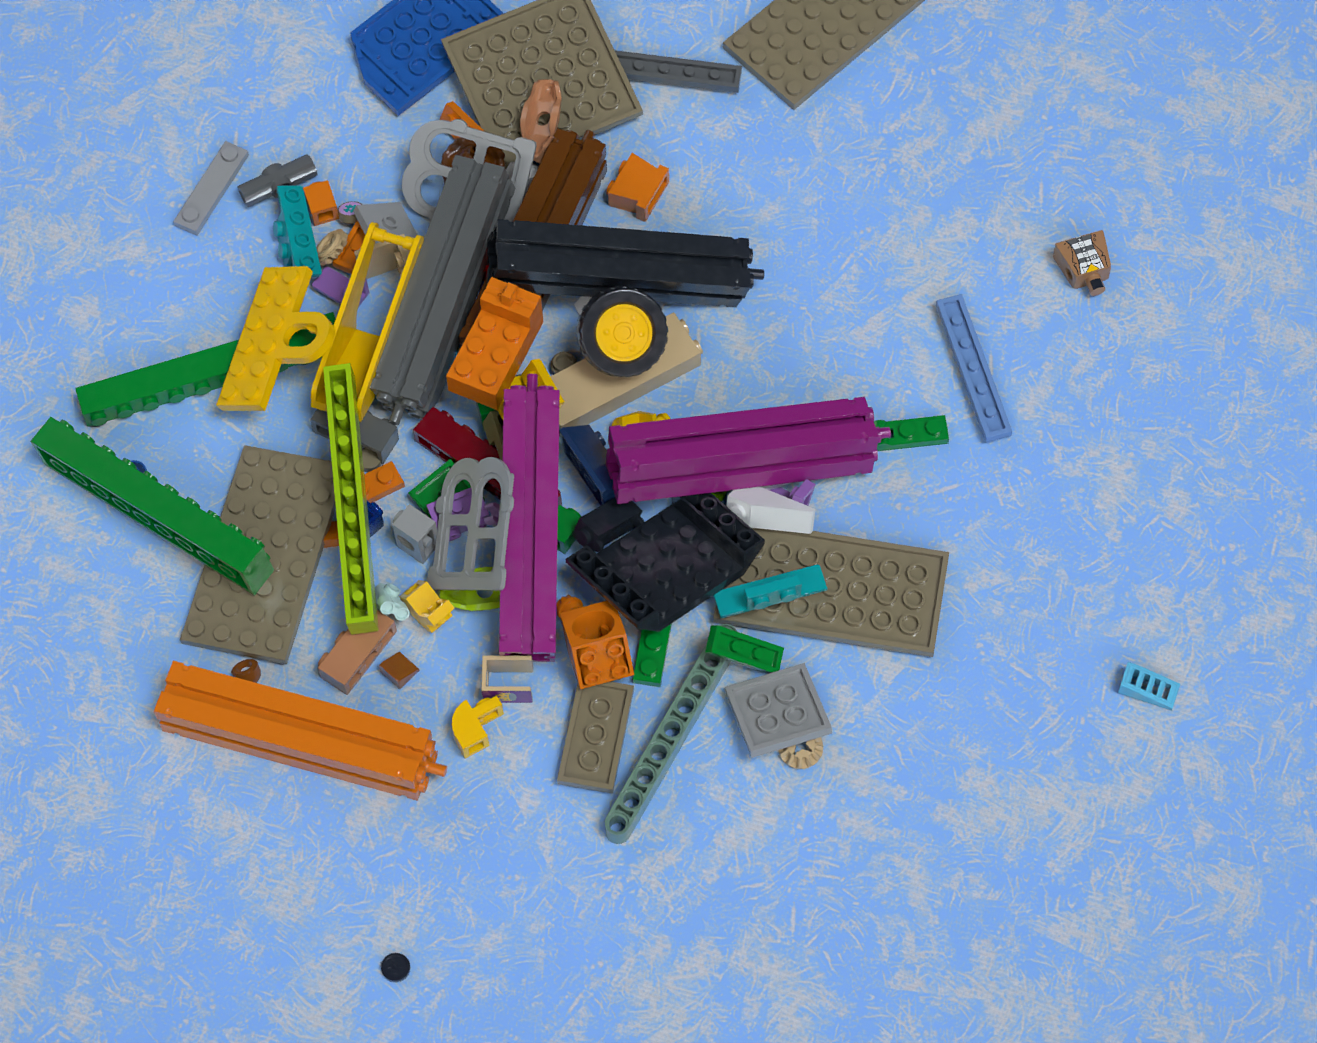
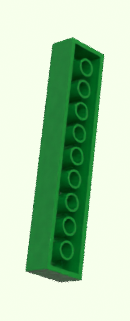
(153, 505)

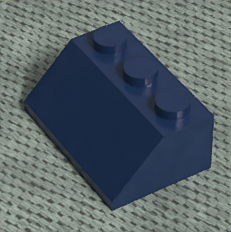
(588, 456)

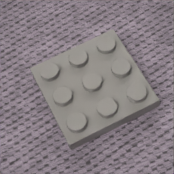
(778, 710)

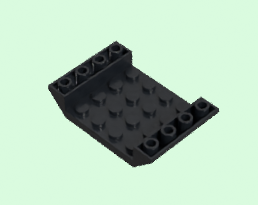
(671, 561)

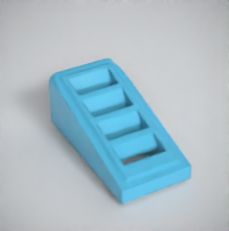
(1136, 692)

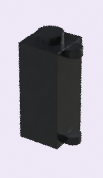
(607, 524)

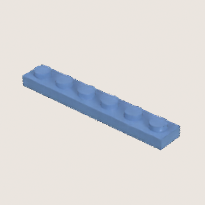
(973, 368)

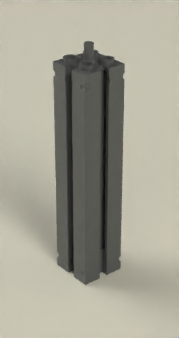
(441, 289)

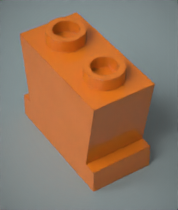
(637, 186)

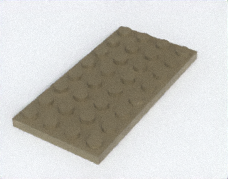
(807, 42)
(289, 508)
(874, 593)

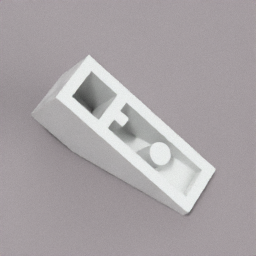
(771, 510)

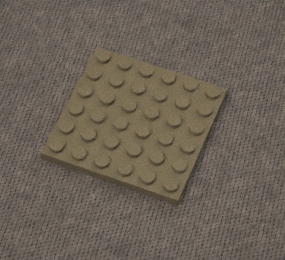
(539, 42)

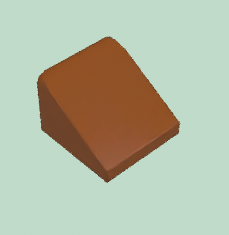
(398, 669)

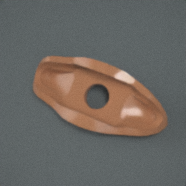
(543, 100)

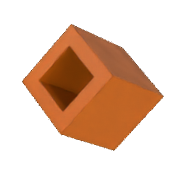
(321, 202)

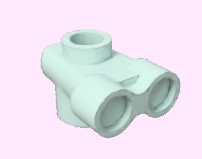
(389, 602)

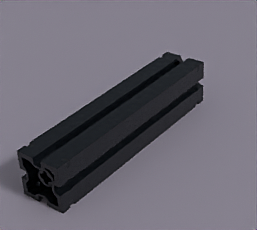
(593, 258)

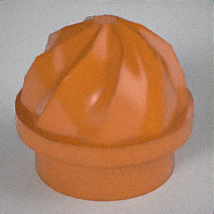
(568, 603)

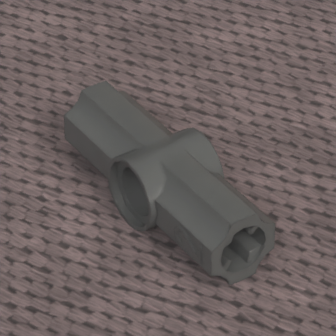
(277, 175)

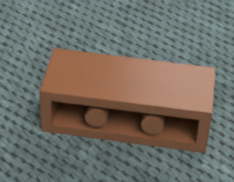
(355, 654)

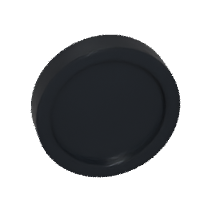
(395, 967)

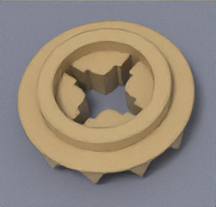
(331, 246)
(803, 758)

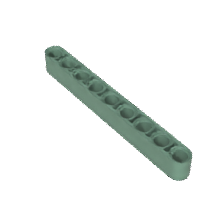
(665, 744)

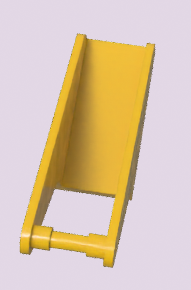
(356, 346)

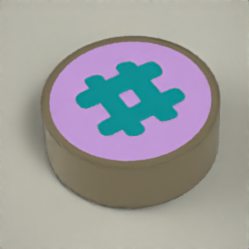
(346, 212)

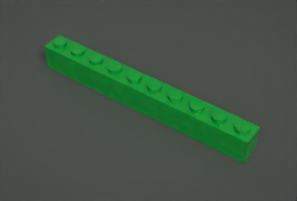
(166, 381)

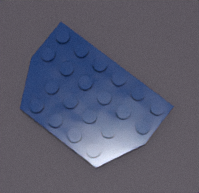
(403, 48)

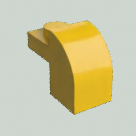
(426, 605)
(468, 724)

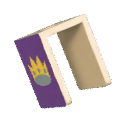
(506, 694)

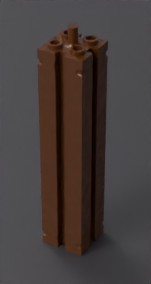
(559, 191)

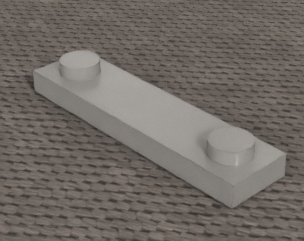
(211, 188)

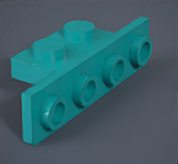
(295, 230)
(770, 591)

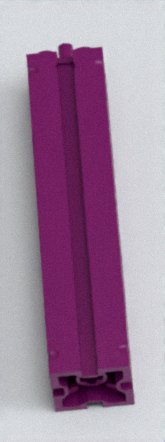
(742, 449)
(531, 547)

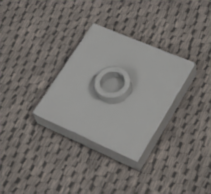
(388, 216)

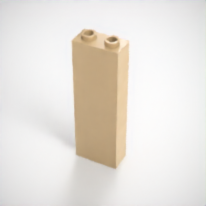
(594, 394)

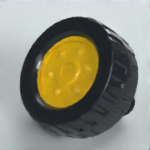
(622, 332)

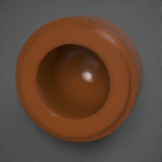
(252, 674)

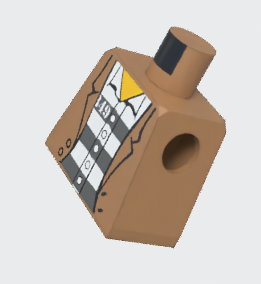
(1084, 261)

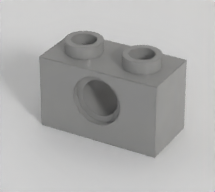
(415, 533)

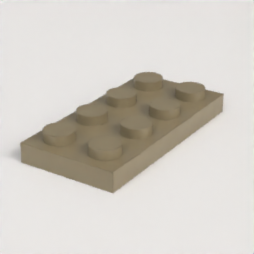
(596, 736)

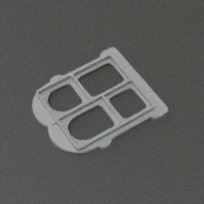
(424, 165)
(477, 475)

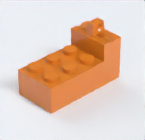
(496, 343)

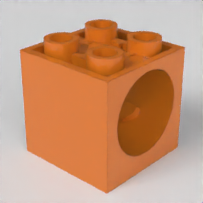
(596, 644)

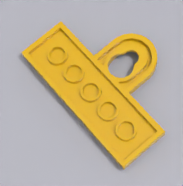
(266, 339)

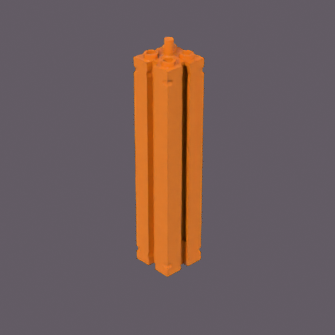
(297, 731)

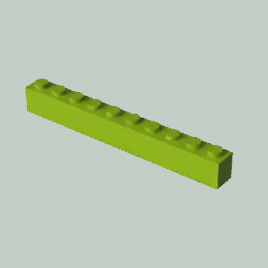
(350, 499)

